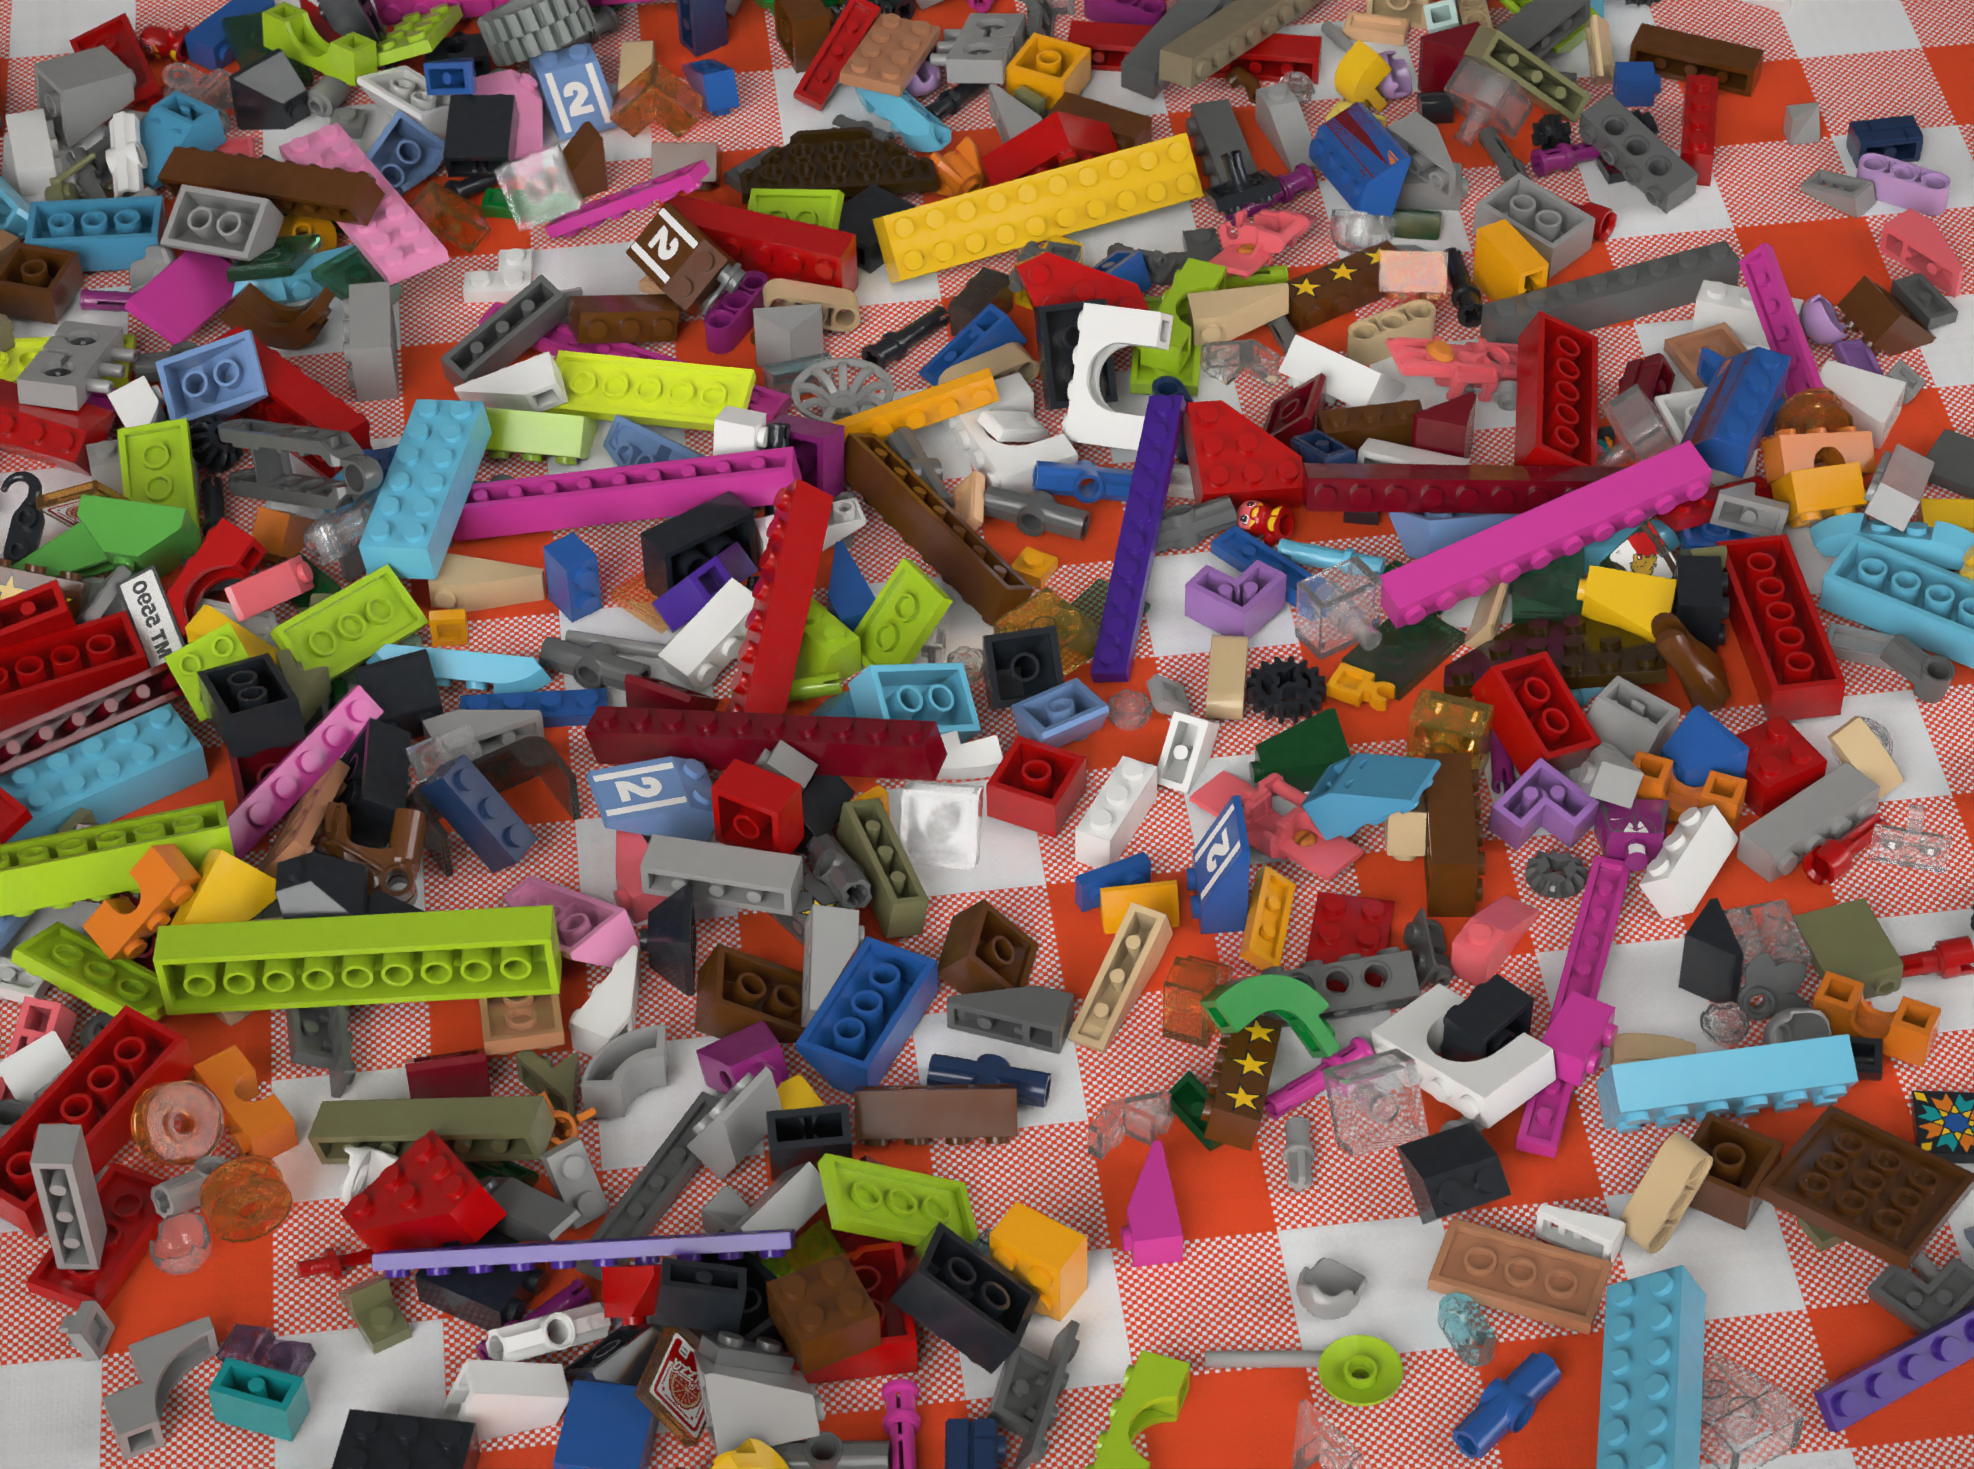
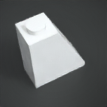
(1867, 396)
(507, 1396)

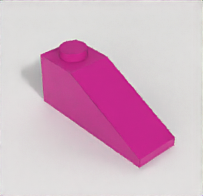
(1152, 1216)

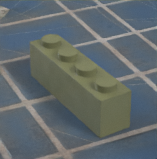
(1537, 79)
(895, 888)

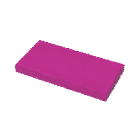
(183, 296)

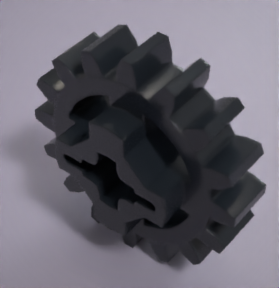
(1286, 690)

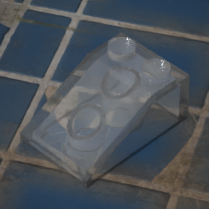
(1745, 1417)

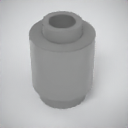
(327, 95)

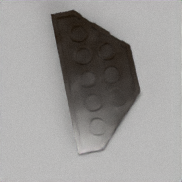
(840, 161)
(1581, 648)

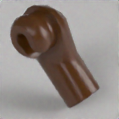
(1247, 80)

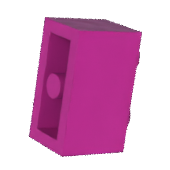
(1579, 1037)

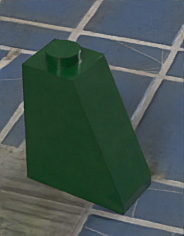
(1301, 751)

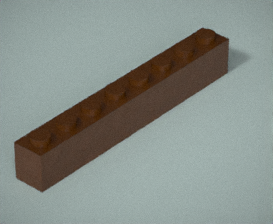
(288, 185)
(932, 528)

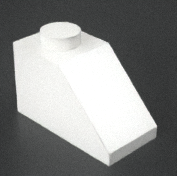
(138, 403)
(1186, 751)

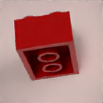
(1536, 713)

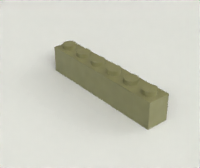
(471, 1126)

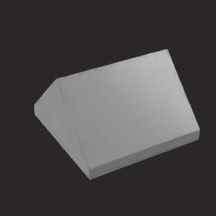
(787, 332)

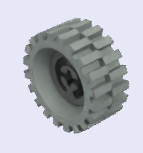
(533, 27)

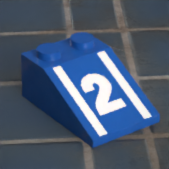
(1221, 873)

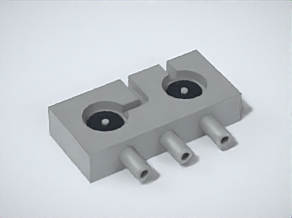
(981, 48)
(74, 366)

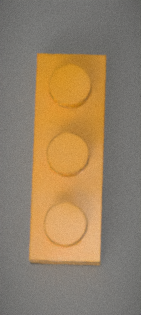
(1267, 919)

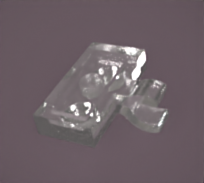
(1910, 845)

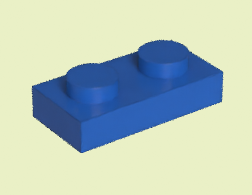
(1127, 871)

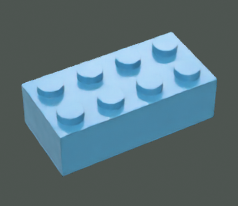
(102, 230)

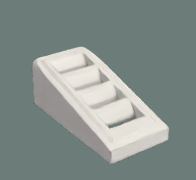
(1581, 1231)

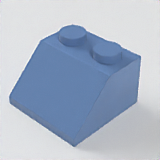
(1060, 714)

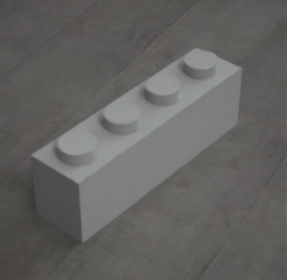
(1898, 486)
(1797, 826)
(723, 874)
(68, 1196)

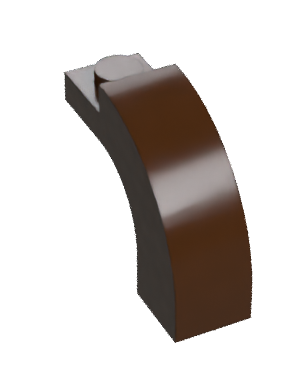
(275, 323)

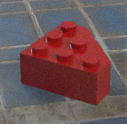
(1048, 145)
(1057, 280)
(1238, 458)
(423, 1201)
(879, 1272)

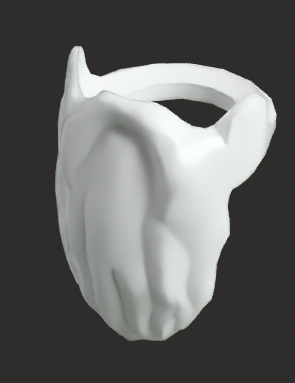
(365, 1167)

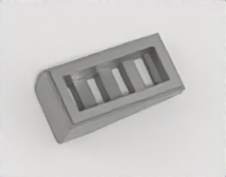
(1842, 192)

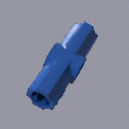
(1066, 478)
(1506, 1405)

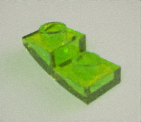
(810, 1248)

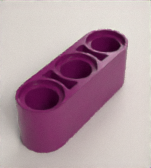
(1125, 11)
(733, 314)

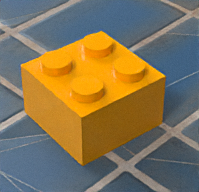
(1049, 68)
(1820, 493)
(1043, 1257)

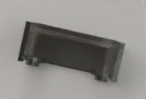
(503, 770)

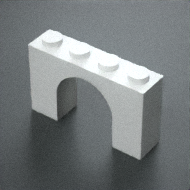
(1102, 333)
(1002, 464)
(1480, 1088)

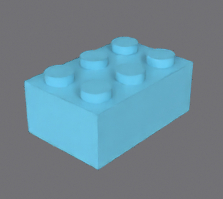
(918, 693)

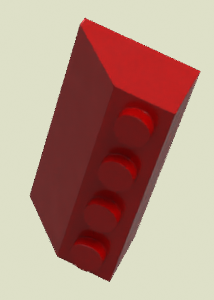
(51, 433)

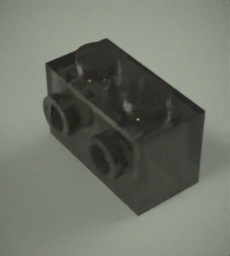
(980, 291)

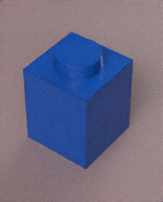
(1635, 83)

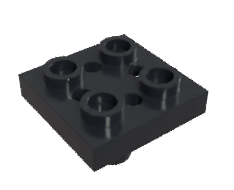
(1240, 187)

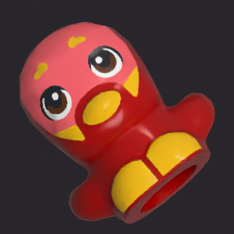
(165, 42)
(1262, 519)

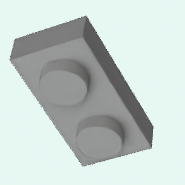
(575, 1180)

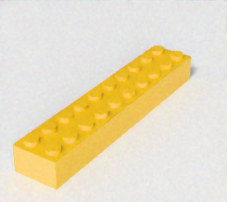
(1037, 207)

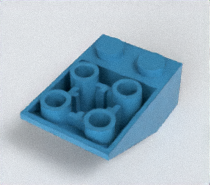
(180, 123)
(1367, 791)

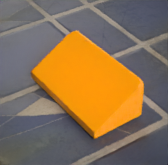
(1156, 895)

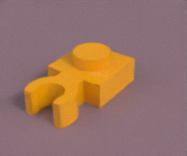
(1358, 685)

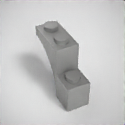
(159, 1366)

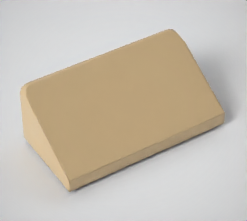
(1599, 50)
(1488, 615)

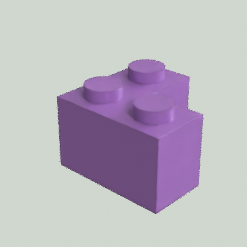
(1234, 604)
(1543, 800)

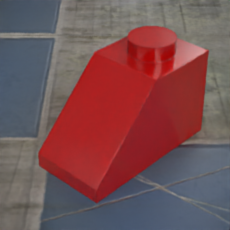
(630, 1292)

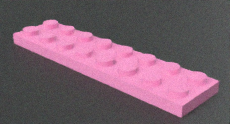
(396, 237)

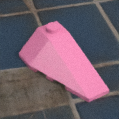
(528, 103)
(585, 925)

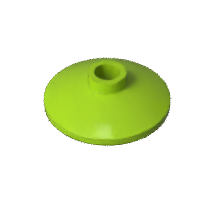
(1365, 1358)

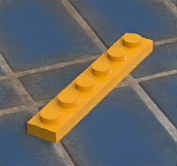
(925, 406)

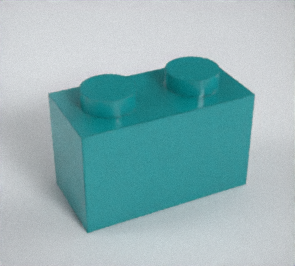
(259, 1399)

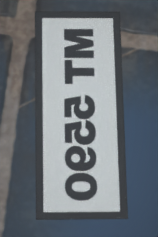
(150, 615)

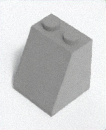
(82, 91)
(756, 1405)

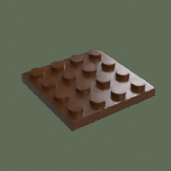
(1867, 1187)

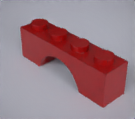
(1699, 125)
(223, 555)

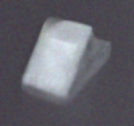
(1321, 1441)

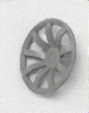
(840, 400)

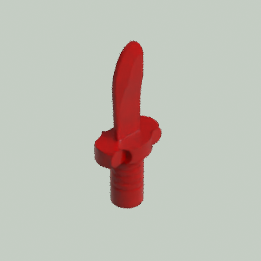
(332, 1263)

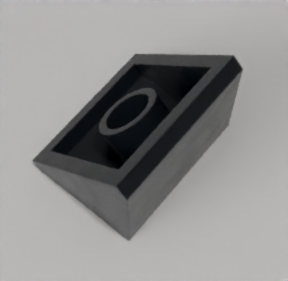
(1711, 957)

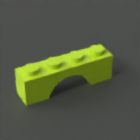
(294, 34)
(1192, 278)
(1151, 1396)

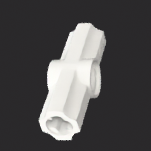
(126, 155)
(531, 1339)

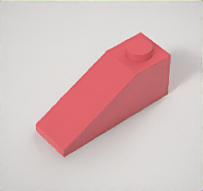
(1922, 249)
(270, 587)
(629, 893)
(1490, 939)
(34, 1021)

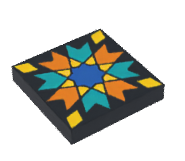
(1944, 1124)

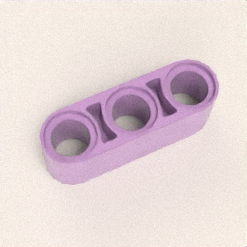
(1905, 184)

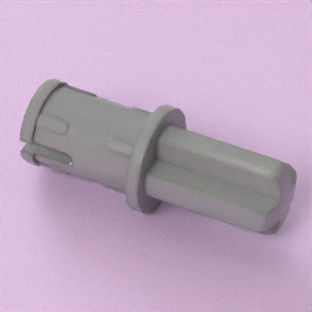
(1298, 1153)

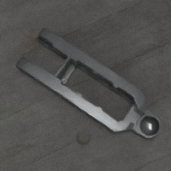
(273, 474)

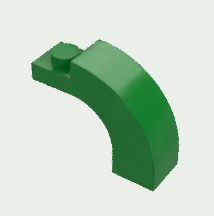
(1245, 998)

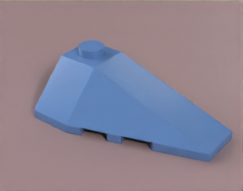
(406, 152)
(635, 444)
(1429, 532)

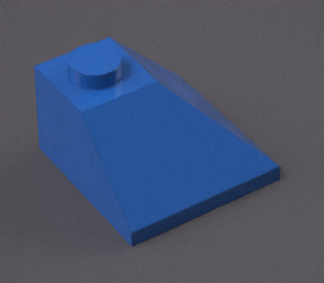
(1703, 746)

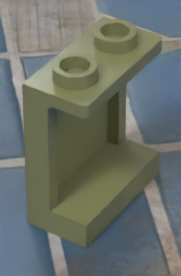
(1853, 945)

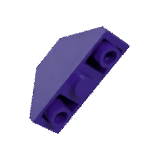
(697, 589)

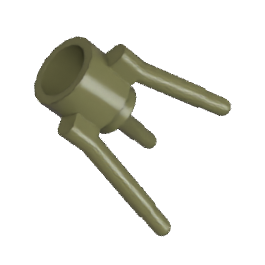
(68, 191)

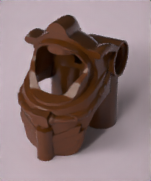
(386, 866)

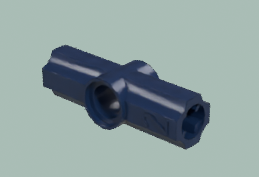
(1032, 1085)

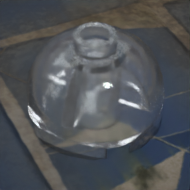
(1358, 230)

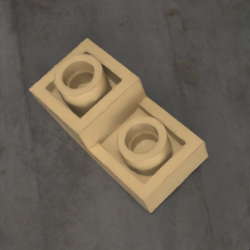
(1862, 749)
(1645, 1046)

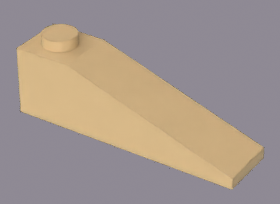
(1122, 976)

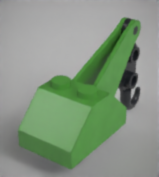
(108, 536)

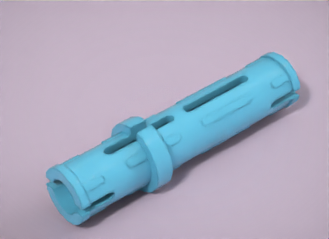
(1325, 557)

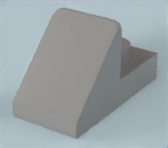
(1744, 511)

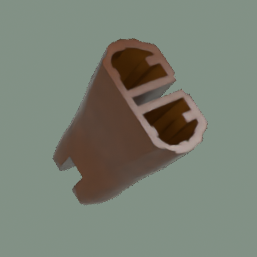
(1695, 663)

